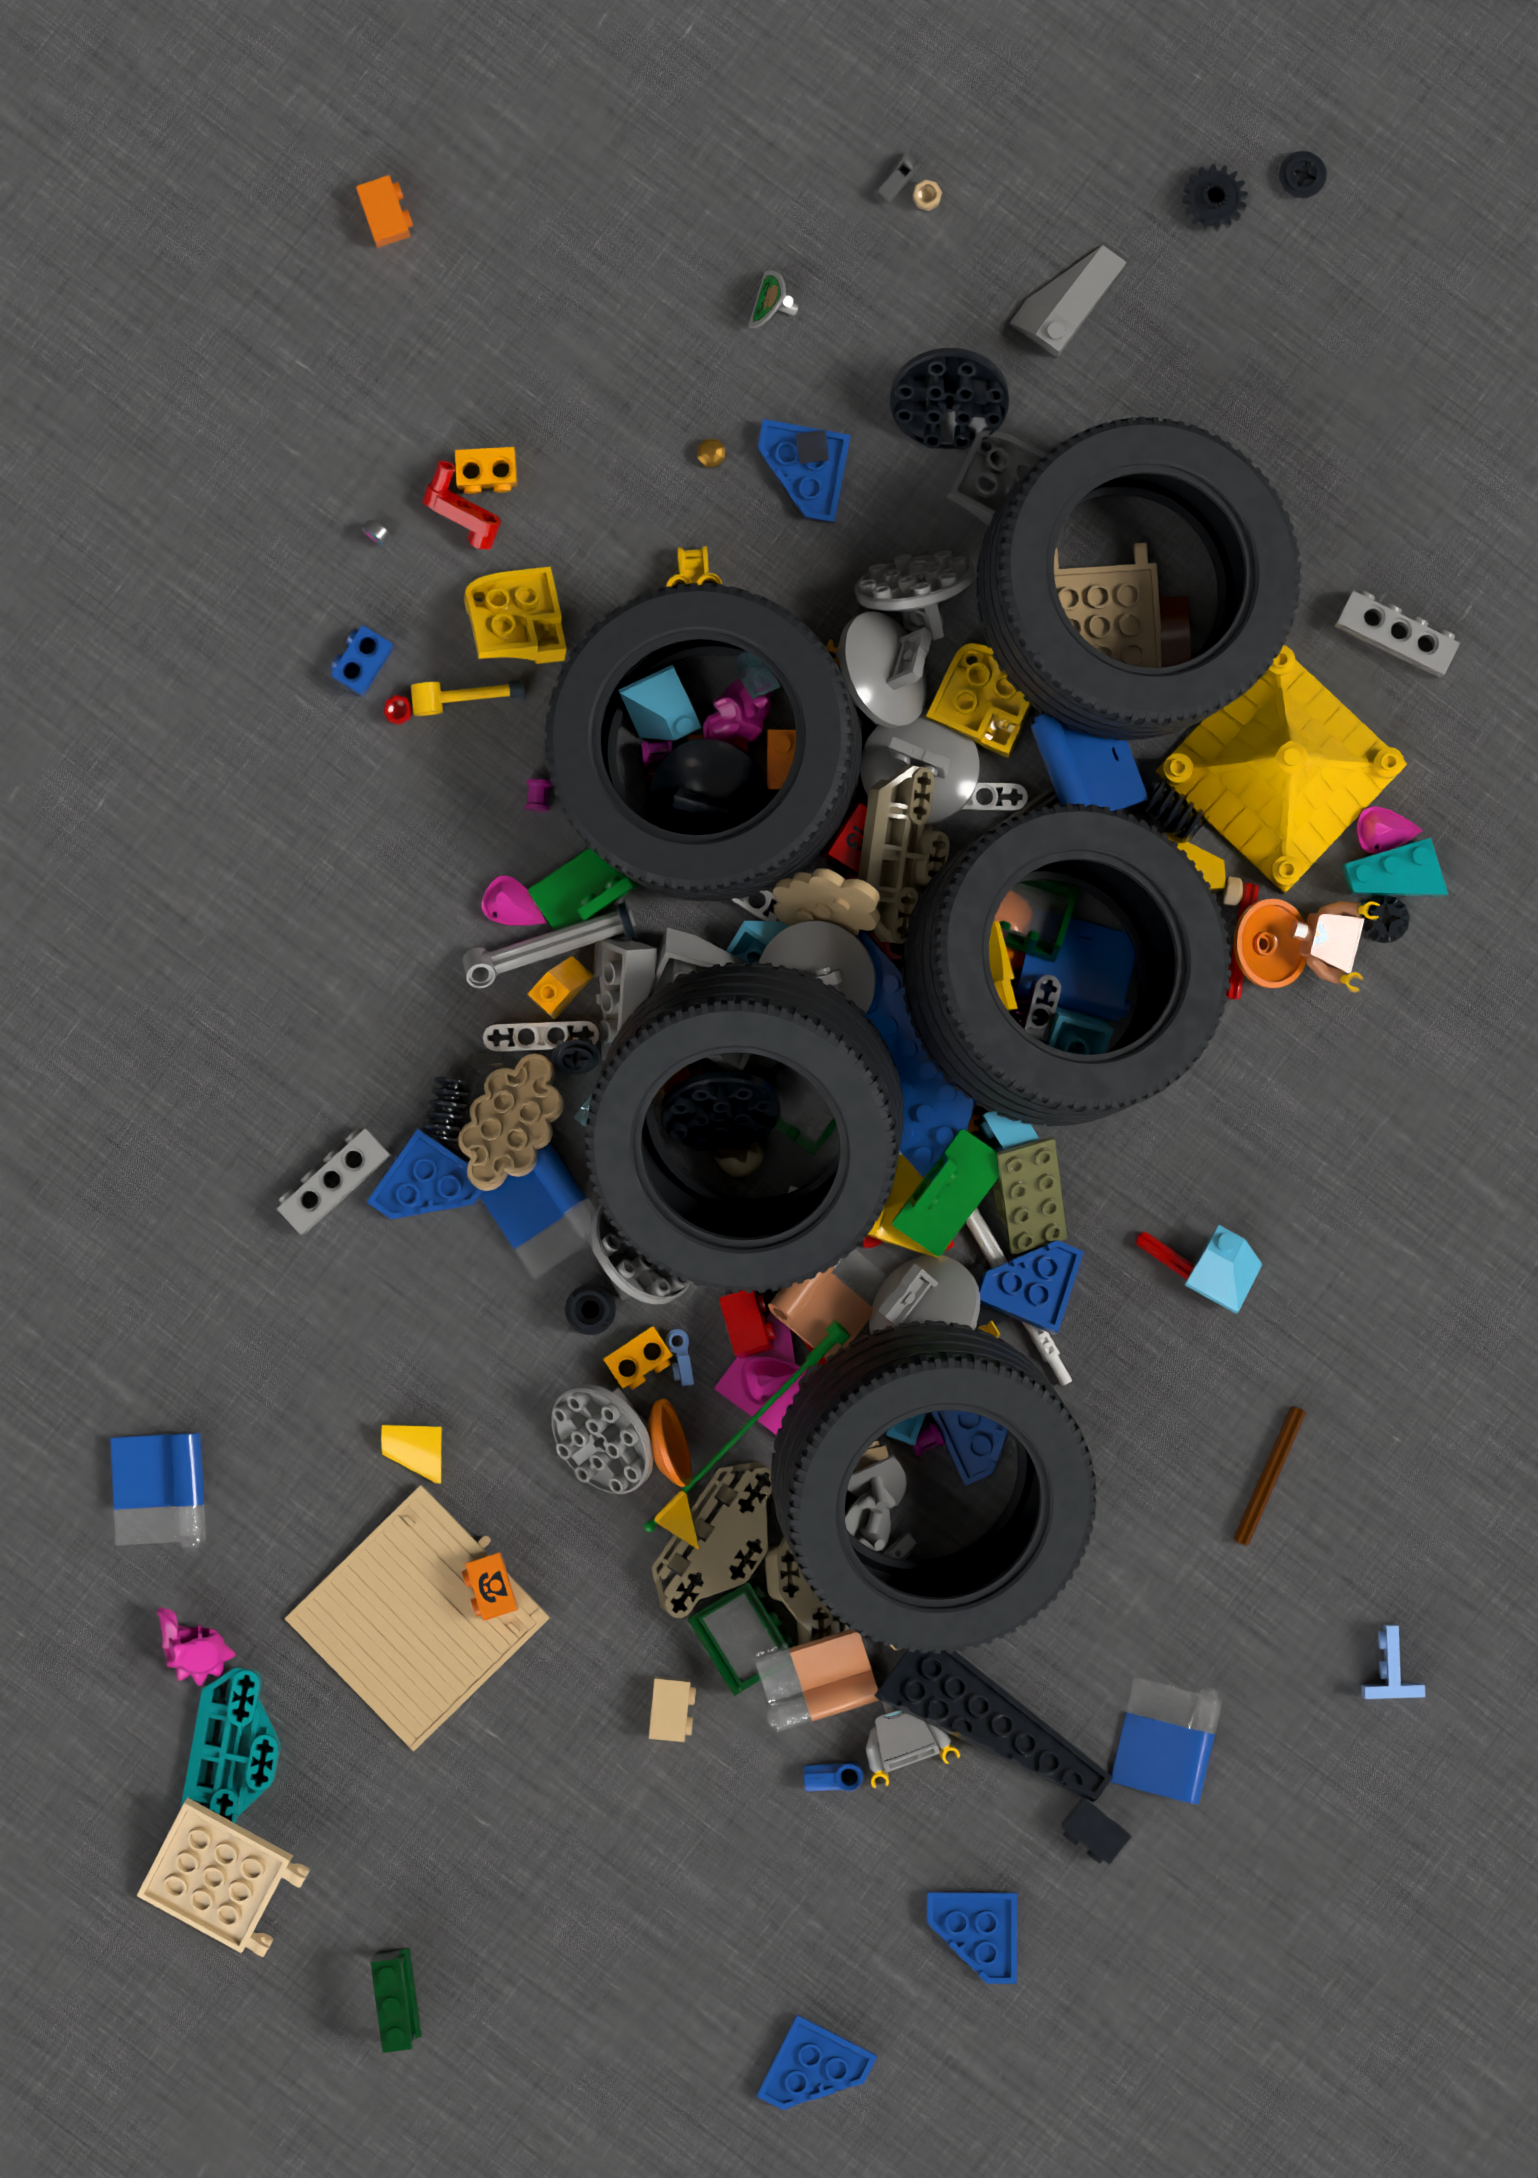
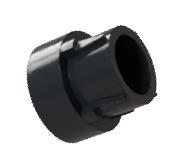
(586, 1325)

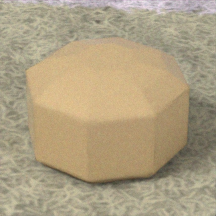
(927, 195)
(1233, 891)

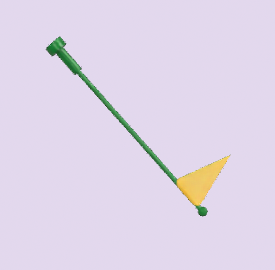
(677, 1514)

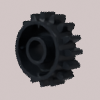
(1212, 213)

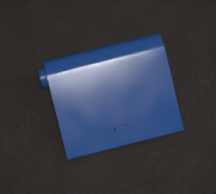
(1088, 767)
(1090, 971)

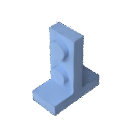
(1390, 1670)

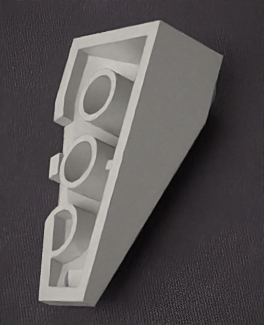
(1064, 304)
(683, 953)
(625, 979)

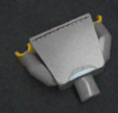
(902, 1740)

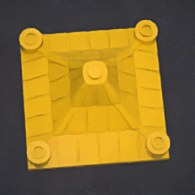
(1282, 770)

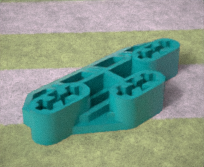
(239, 1747)

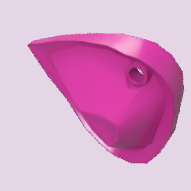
(1384, 829)
(511, 903)
(765, 1377)

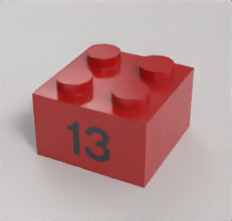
(847, 844)

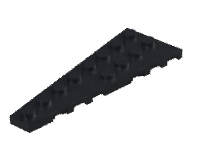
(971, 1706)

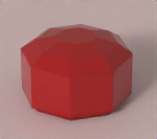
(398, 710)

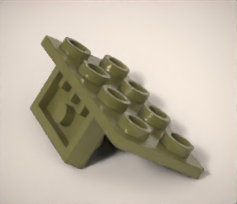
(1030, 1195)

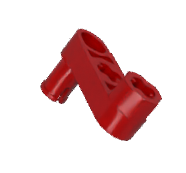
(481, 522)

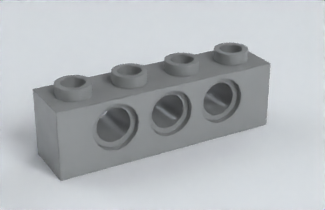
(1352, 622)
(373, 1156)

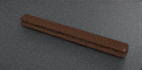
(1269, 1475)

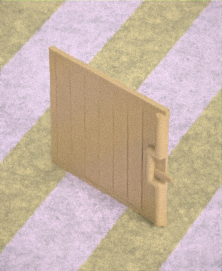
(405, 1623)

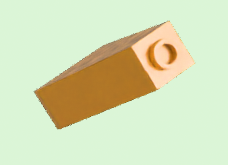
(560, 986)

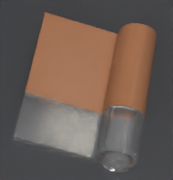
(839, 1294)
(816, 1680)

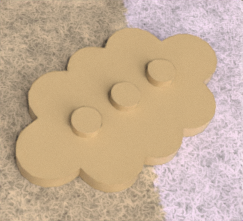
(827, 898)
(510, 1122)

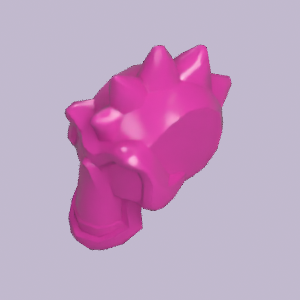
(737, 714)
(192, 1649)

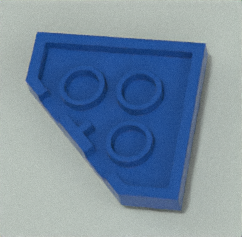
(811, 486)
(424, 1181)
(1033, 1285)
(972, 1442)
(979, 1929)
(813, 2065)

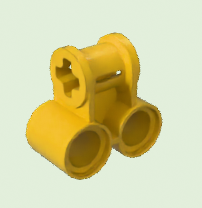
(693, 568)

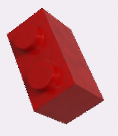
(747, 1323)

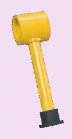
(429, 698)

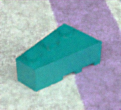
(1397, 872)

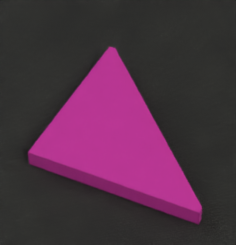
(731, 1386)

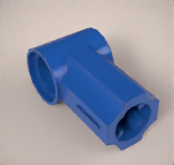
(829, 1776)

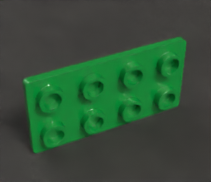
(580, 890)
(949, 1193)

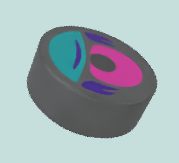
(376, 532)

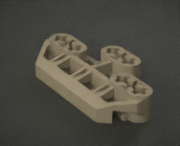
(911, 848)
(722, 1543)
(798, 1596)

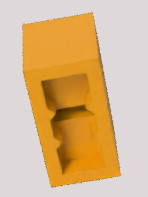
(486, 460)
(635, 1351)

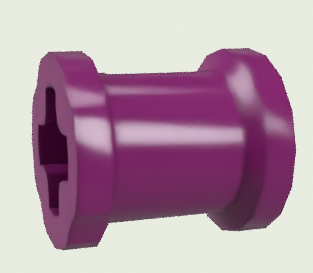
(648, 748)
(538, 795)
(928, 1438)

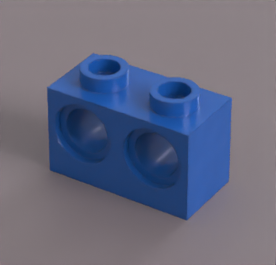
(369, 663)

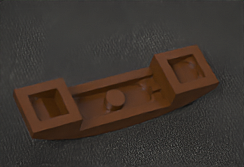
(1174, 630)

